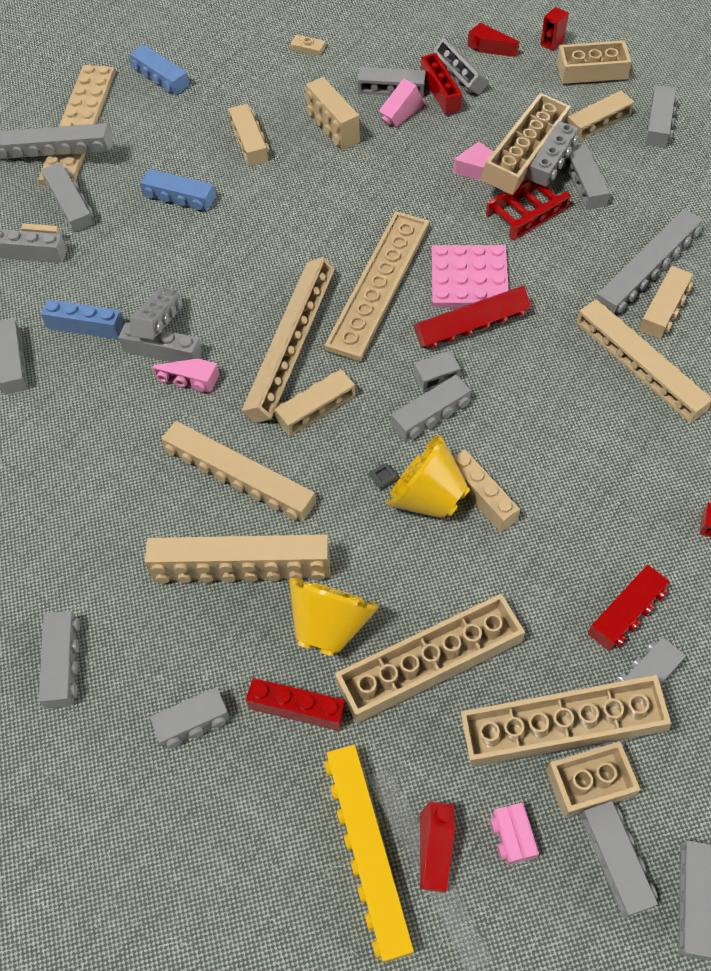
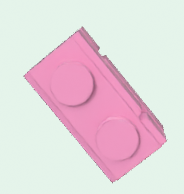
(514, 833)

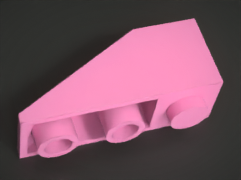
(189, 373)

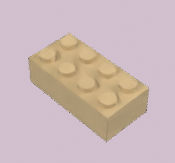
(593, 62)
(332, 113)

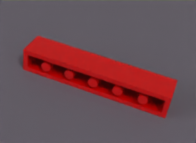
(472, 316)

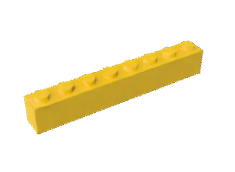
(369, 856)

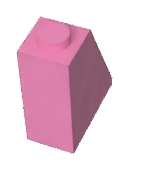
(401, 103)
(472, 161)

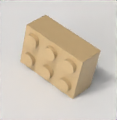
(592, 779)

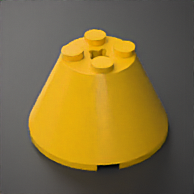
(430, 483)
(326, 615)

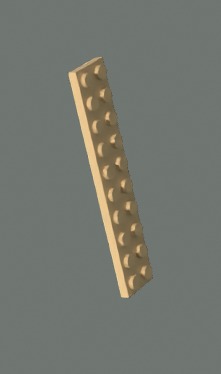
(83, 109)
(376, 286)

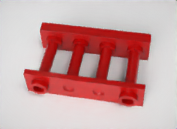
(530, 219)

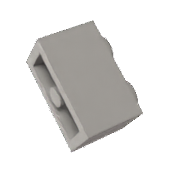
(435, 370)

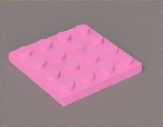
(467, 274)

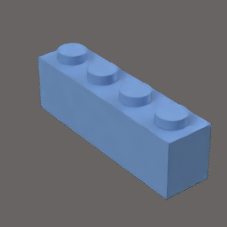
(159, 69)
(178, 190)
(82, 319)

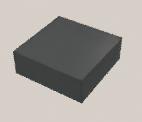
(383, 476)

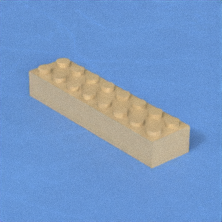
(512, 157)
(238, 558)
(429, 658)
(565, 720)

